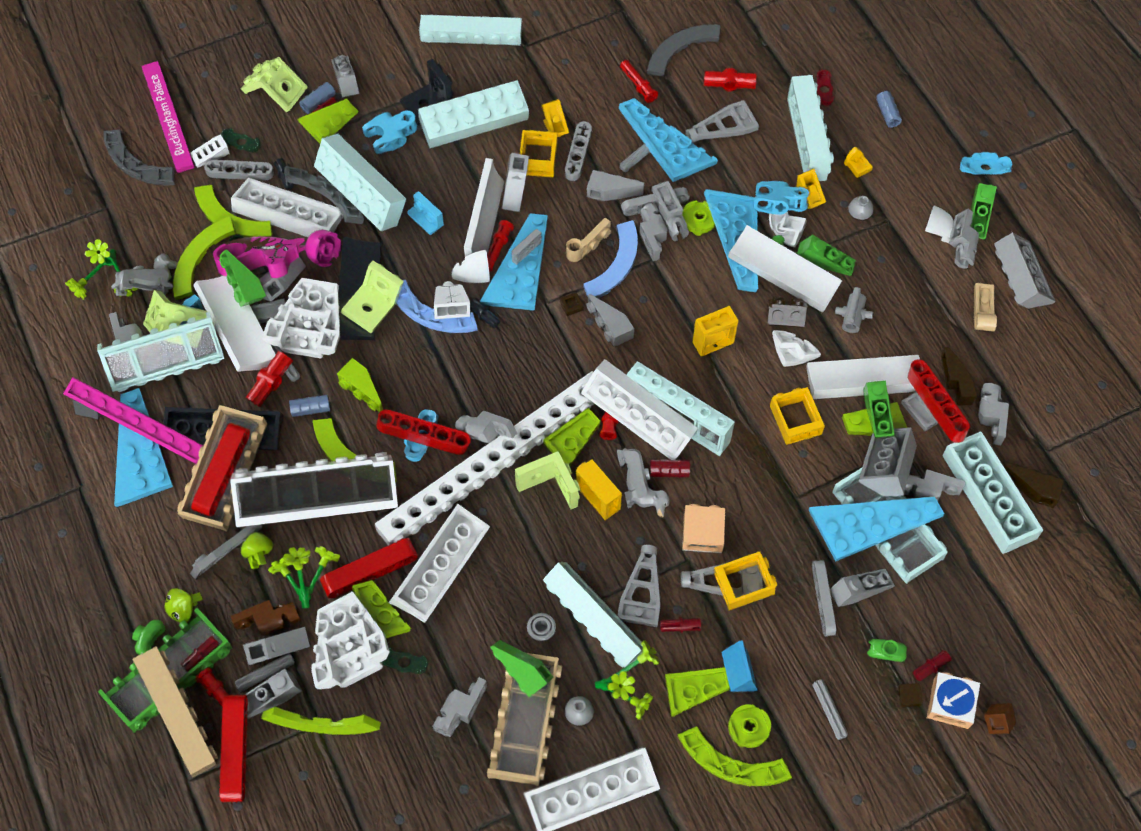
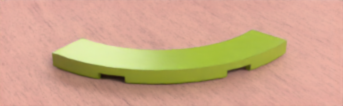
(215, 212)
(195, 252)
(331, 443)
(346, 726)
(730, 769)

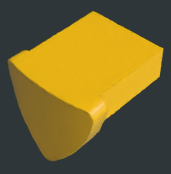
(857, 162)

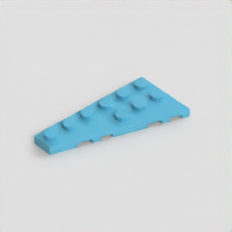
(668, 145)
(731, 216)
(518, 284)
(139, 460)
(863, 525)

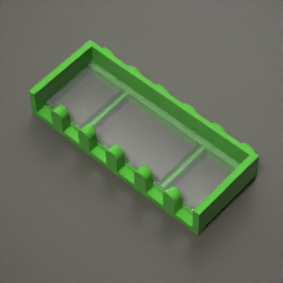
(131, 697)

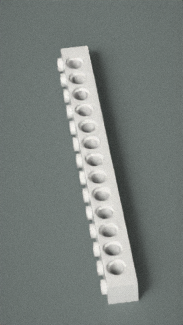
(481, 459)

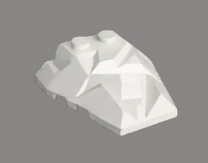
(307, 320)
(348, 644)

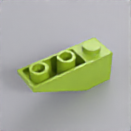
(357, 380)

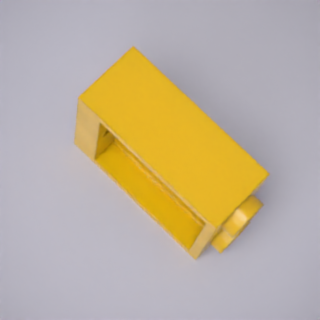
(539, 167)
(714, 329)
(801, 432)
(598, 489)
(737, 565)

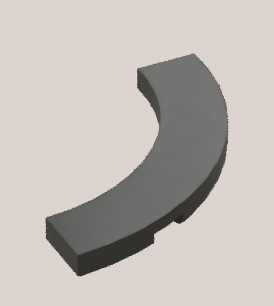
(679, 41)
(133, 166)
(325, 187)

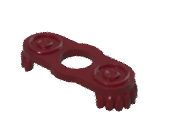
(824, 79)

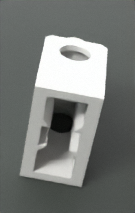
(451, 301)

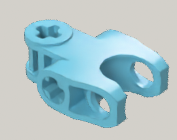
(391, 129)
(780, 198)

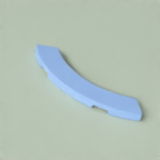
(621, 265)
(425, 315)

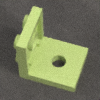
(270, 77)
(378, 292)
(163, 313)
(546, 469)

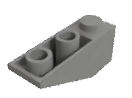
(345, 76)
(515, 182)
(611, 187)
(275, 286)
(614, 323)
(860, 586)
(276, 645)
(272, 692)

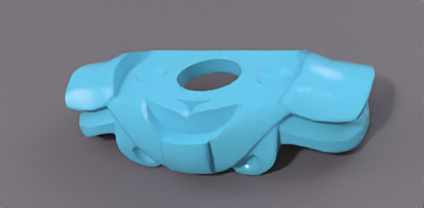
(997, 164)
(413, 450)

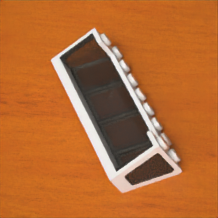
(313, 489)

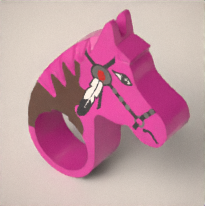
(262, 251)

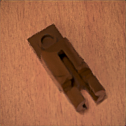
(266, 617)

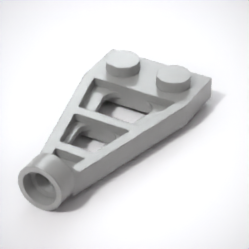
(740, 113)
(205, 562)
(750, 581)
(641, 612)

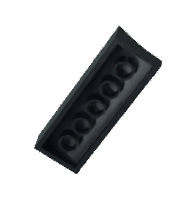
(354, 265)
(196, 422)

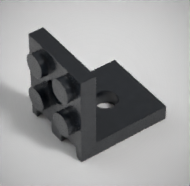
(436, 91)

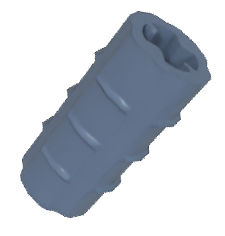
(317, 97)
(889, 109)
(309, 405)

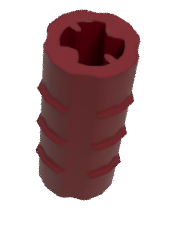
(669, 468)

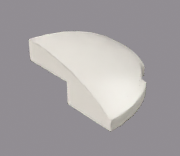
(940, 223)
(788, 227)
(473, 268)
(792, 349)

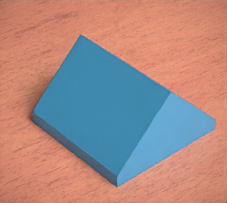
(739, 668)

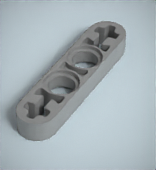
(576, 150)
(239, 167)
(634, 205)
(824, 598)

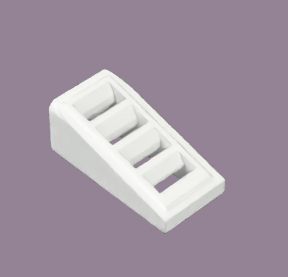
(218, 153)

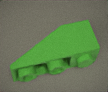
(982, 208)
(825, 256)
(245, 284)
(878, 408)
(526, 669)

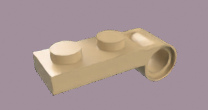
(589, 243)
(984, 307)

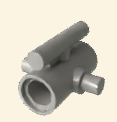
(854, 311)

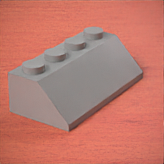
(1023, 271)
(889, 463)

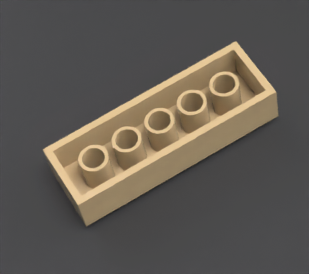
(174, 712)

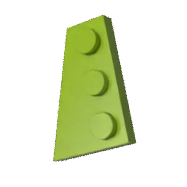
(329, 119)
(859, 424)
(573, 436)
(380, 609)
(694, 687)

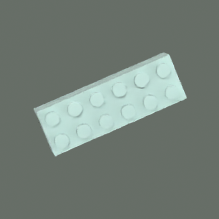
(473, 114)
(809, 126)
(359, 182)
(992, 493)

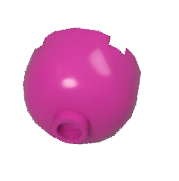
(322, 247)

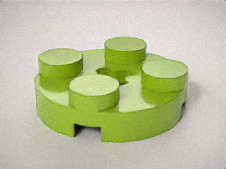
(695, 225)
(743, 736)

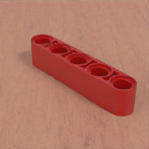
(938, 401)
(415, 425)
(220, 469)
(369, 568)
(233, 748)

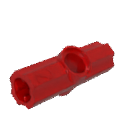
(730, 79)
(269, 379)

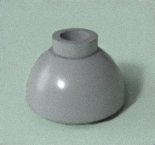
(861, 207)
(541, 627)
(579, 710)

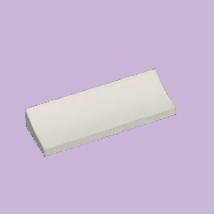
(284, 208)
(484, 210)
(784, 268)
(235, 325)
(849, 377)
(639, 410)
(440, 564)
(591, 790)

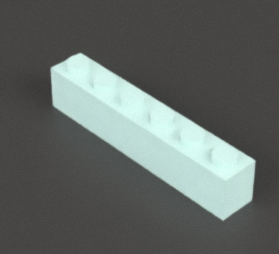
(470, 29)
(594, 614)

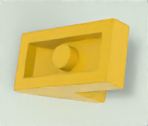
(555, 118)
(810, 181)

